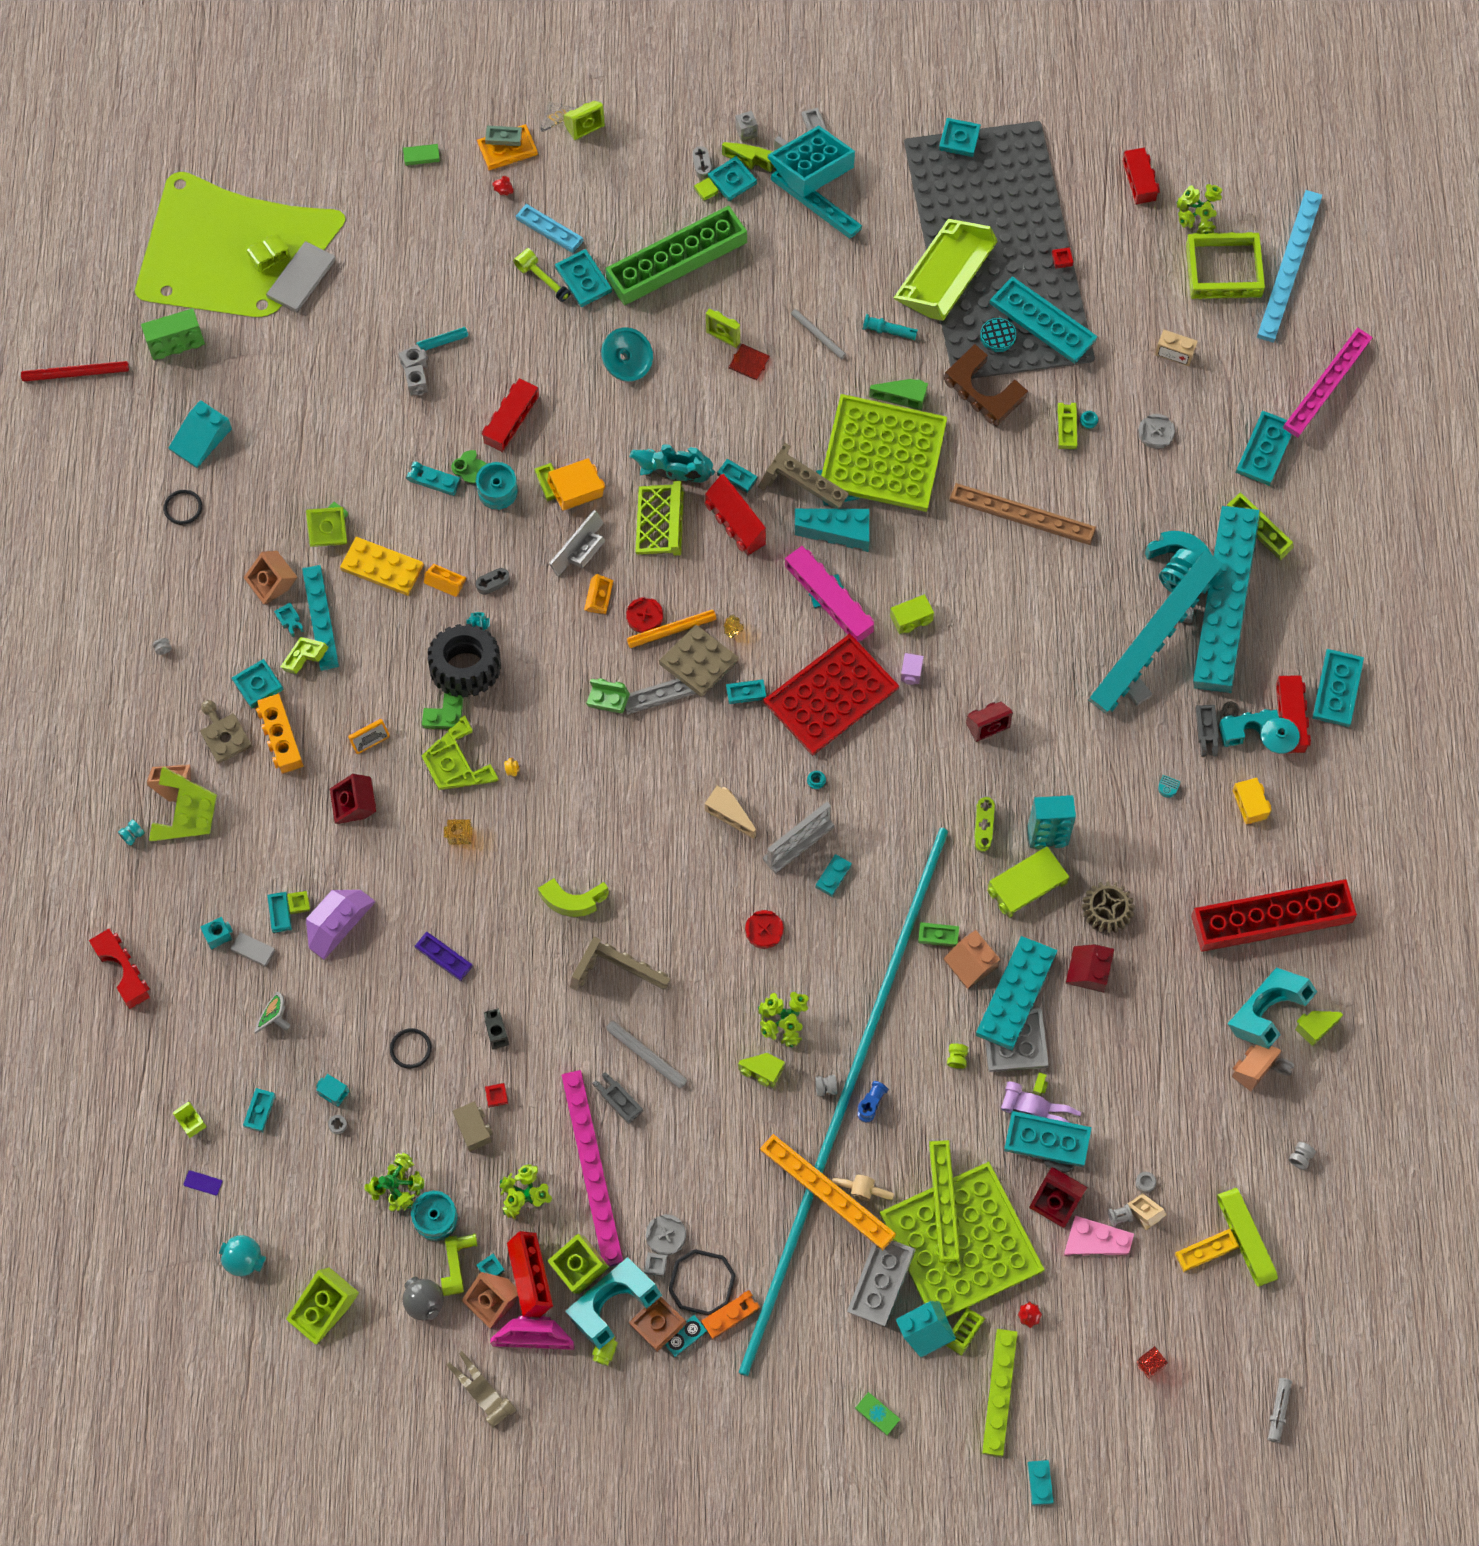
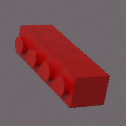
(510, 414)
(1293, 707)
(529, 1274)

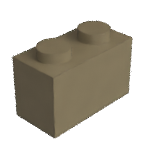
(472, 1126)

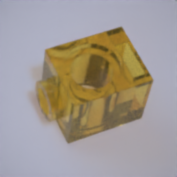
(464, 837)

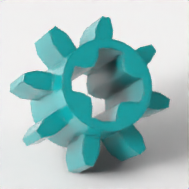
(479, 619)

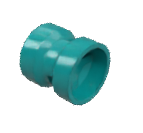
(132, 828)

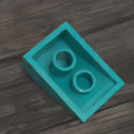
(200, 434)

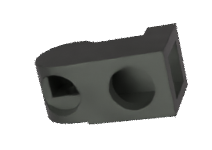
(495, 1029)

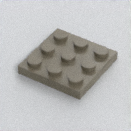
(698, 660)

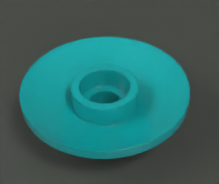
(1280, 743)

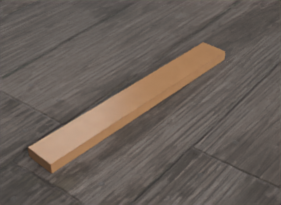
(1022, 514)

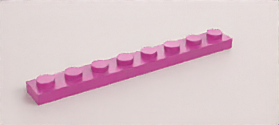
(1327, 382)

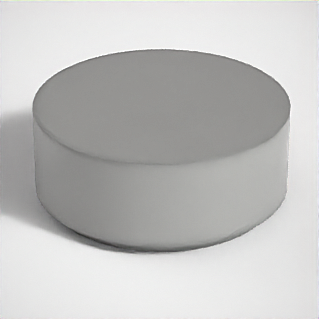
(1145, 1182)

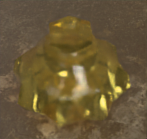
(732, 626)

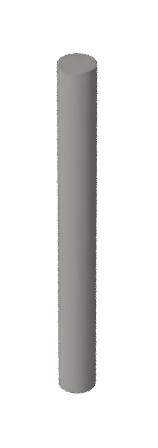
(814, 330)

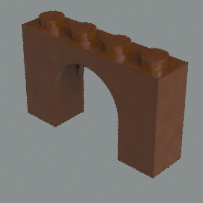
(993, 408)

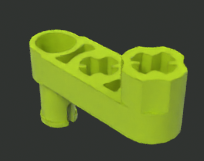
(981, 815)
(454, 1283)

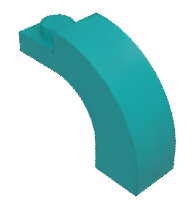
(1173, 541)

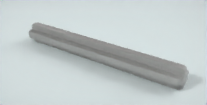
(646, 1054)

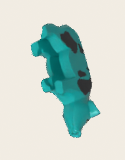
(674, 465)

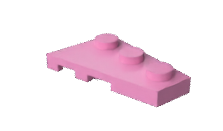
(1096, 1238)

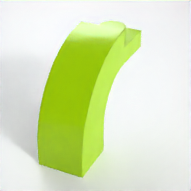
(569, 904)

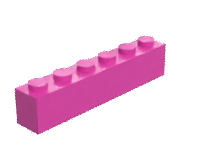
(829, 594)

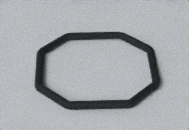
(710, 1255)

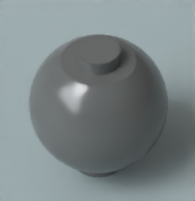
(422, 1299)

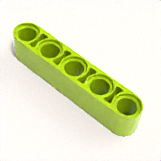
(1247, 1237)

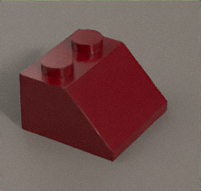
(989, 721)
(353, 799)
(1090, 967)
(1058, 1197)

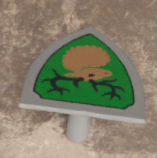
(273, 1013)

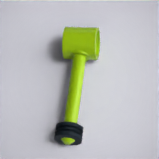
(527, 261)

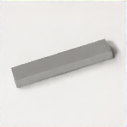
(657, 695)

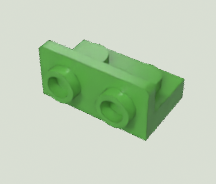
(608, 695)

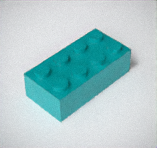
(1051, 821)

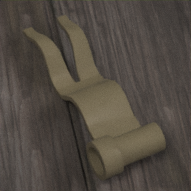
(483, 1393)

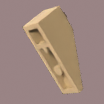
(726, 808)

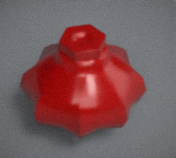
(503, 186)
(1029, 1314)

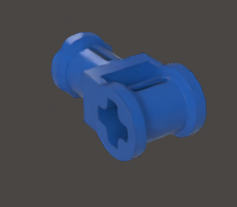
(871, 1102)

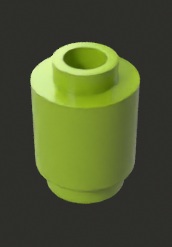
(606, 1353)

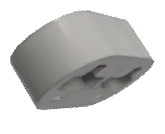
(704, 162)

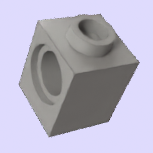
(746, 126)
(411, 353)
(416, 374)

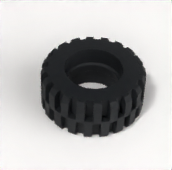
(459, 641)

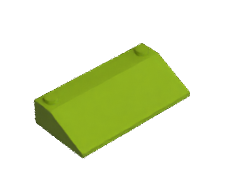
(946, 268)

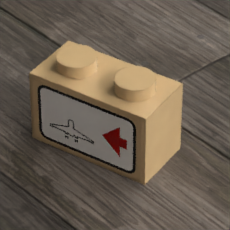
(1176, 347)

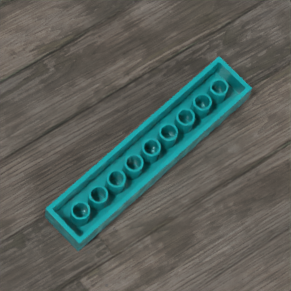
(1226, 600)

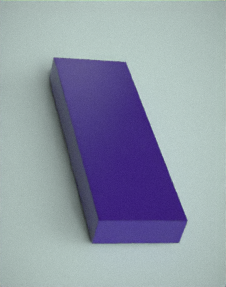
(443, 956)

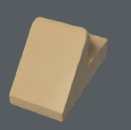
(1146, 1211)

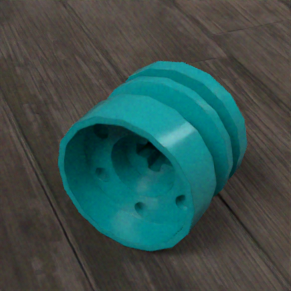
(1177, 568)

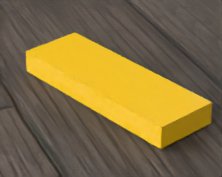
(1206, 1250)

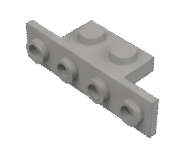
(580, 546)

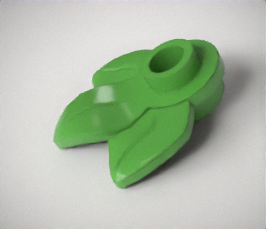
(470, 464)

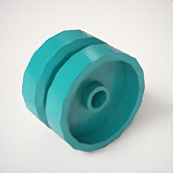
(496, 485)
(433, 1227)

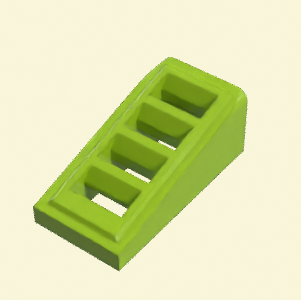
(961, 1343)

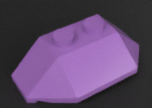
(335, 919)

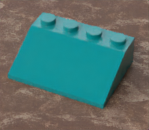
(812, 160)

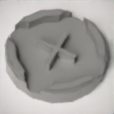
(1156, 431)
(666, 1235)

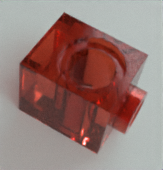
(1151, 1362)

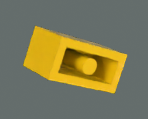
(1251, 800)

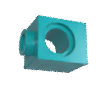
(217, 940)
(332, 1090)

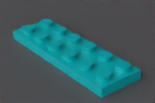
(1043, 320)
(1016, 993)

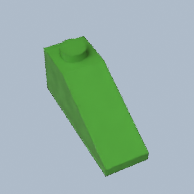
(902, 392)

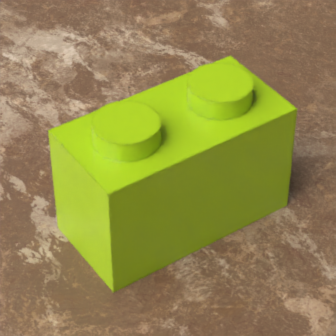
(912, 614)

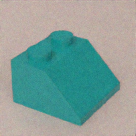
(926, 1328)

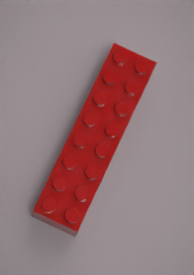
(1273, 915)

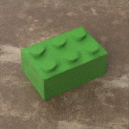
(173, 334)

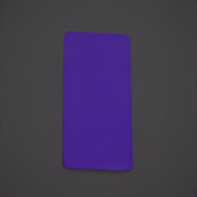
(202, 1182)

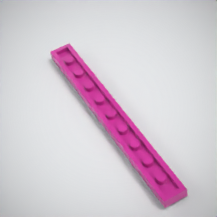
(592, 1168)

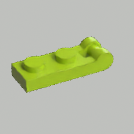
(1067, 426)

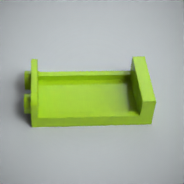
(1027, 881)

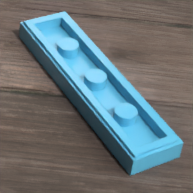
(549, 228)

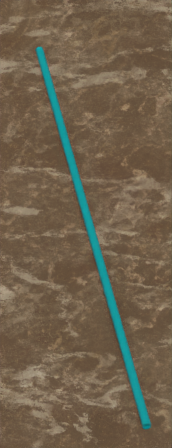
(843, 1102)

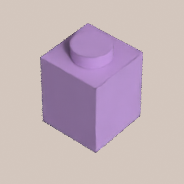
(911, 669)

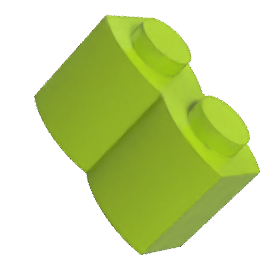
(268, 252)

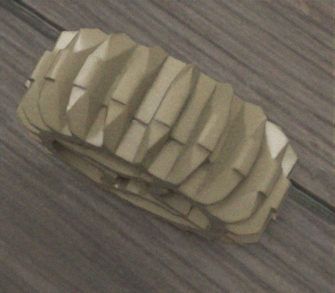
(1094, 913)

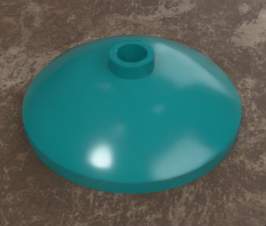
(635, 349)

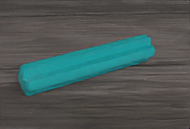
(443, 339)

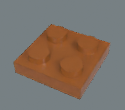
(658, 1323)

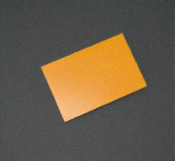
(501, 155)

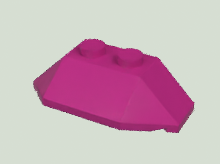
(532, 1333)

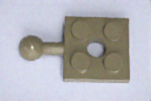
(213, 733)

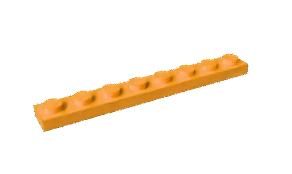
(828, 1192)

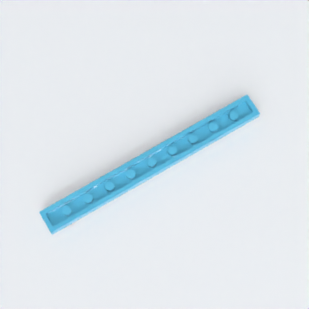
(1289, 266)

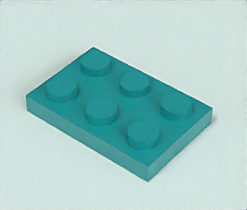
(583, 278)

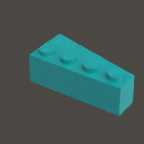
(834, 525)

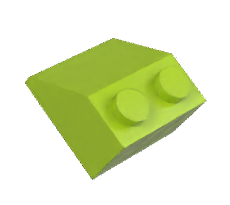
(584, 119)

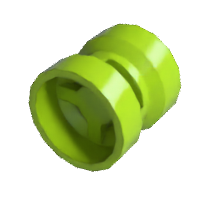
(957, 1056)

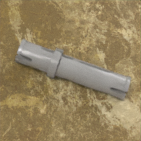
(1275, 1434)

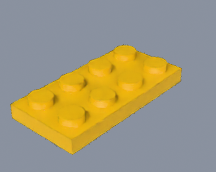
(381, 566)

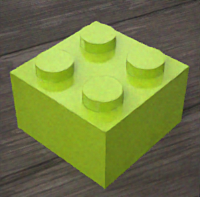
(578, 1264)

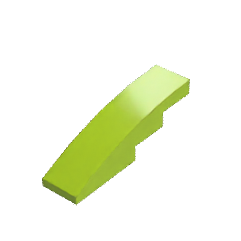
(748, 155)

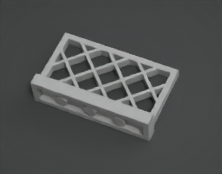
(799, 838)

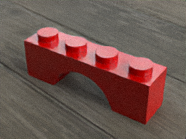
(108, 949)

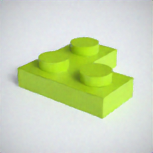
(303, 650)

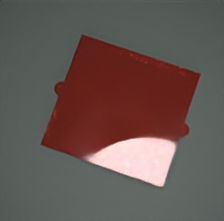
(749, 362)

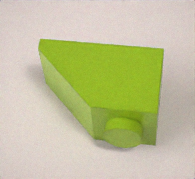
(1317, 1024)

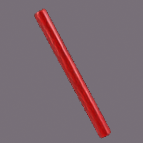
(74, 371)

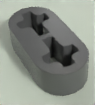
(492, 581)

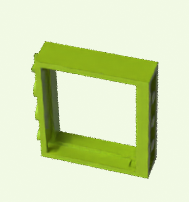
(1229, 289)

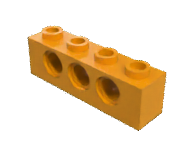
(271, 707)

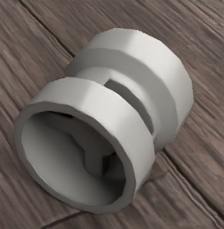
(826, 1085)
(1302, 1155)

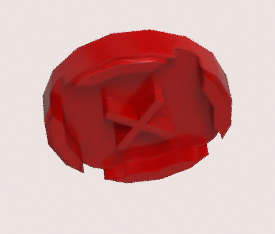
(644, 614)
(764, 929)

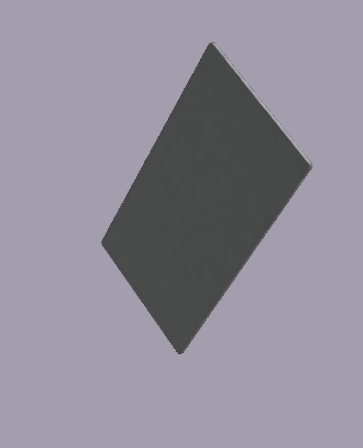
(1015, 193)

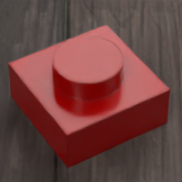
(1062, 258)
(496, 1095)

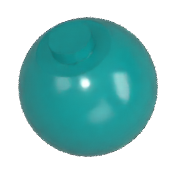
(241, 1256)

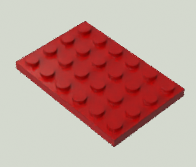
(831, 694)

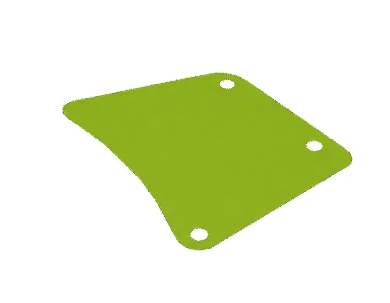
(204, 241)

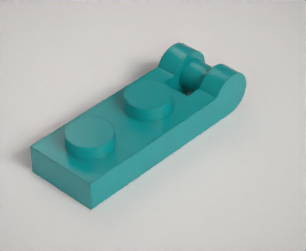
(433, 479)

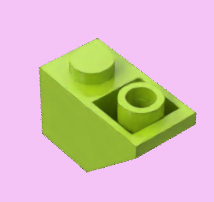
(763, 1067)

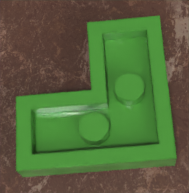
(445, 717)

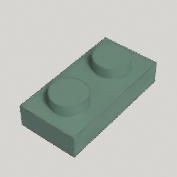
(503, 135)

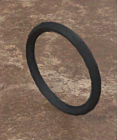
(186, 521)
(408, 1065)

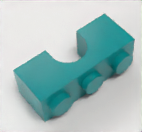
(1233, 728)

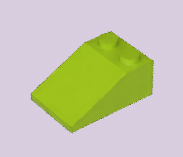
(322, 1304)

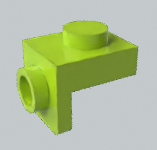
(189, 1119)

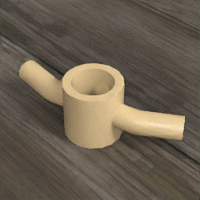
(863, 1187)

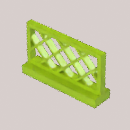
(675, 523)

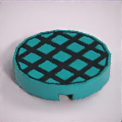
(998, 334)

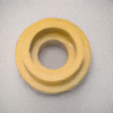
(511, 767)

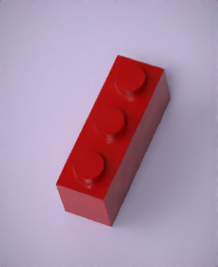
(1140, 175)

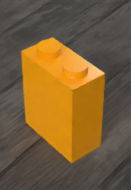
(576, 484)

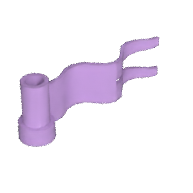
(1032, 1103)

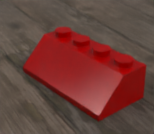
(735, 515)

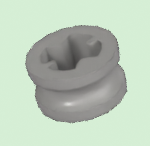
(162, 646)
(1284, 1067)
(332, 1127)

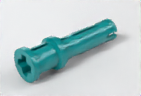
(881, 325)

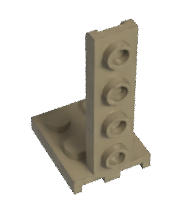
(803, 477)
(622, 960)

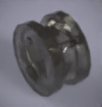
(1230, 704)

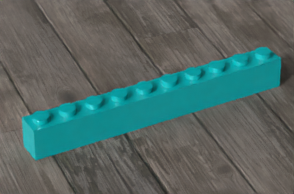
(1155, 632)

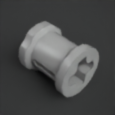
(1114, 1220)

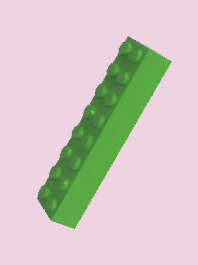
(676, 255)

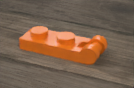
(730, 1315)

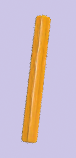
(671, 628)

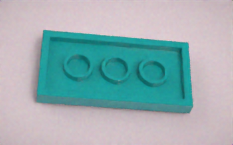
(1264, 449)
(1338, 688)
(1047, 1139)

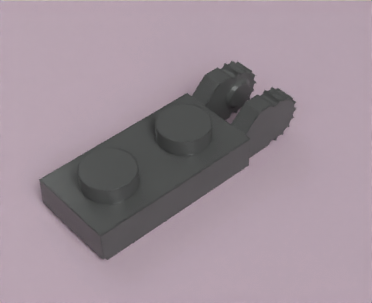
(1207, 728)
(619, 1099)

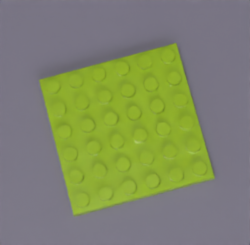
(884, 452)
(990, 1237)

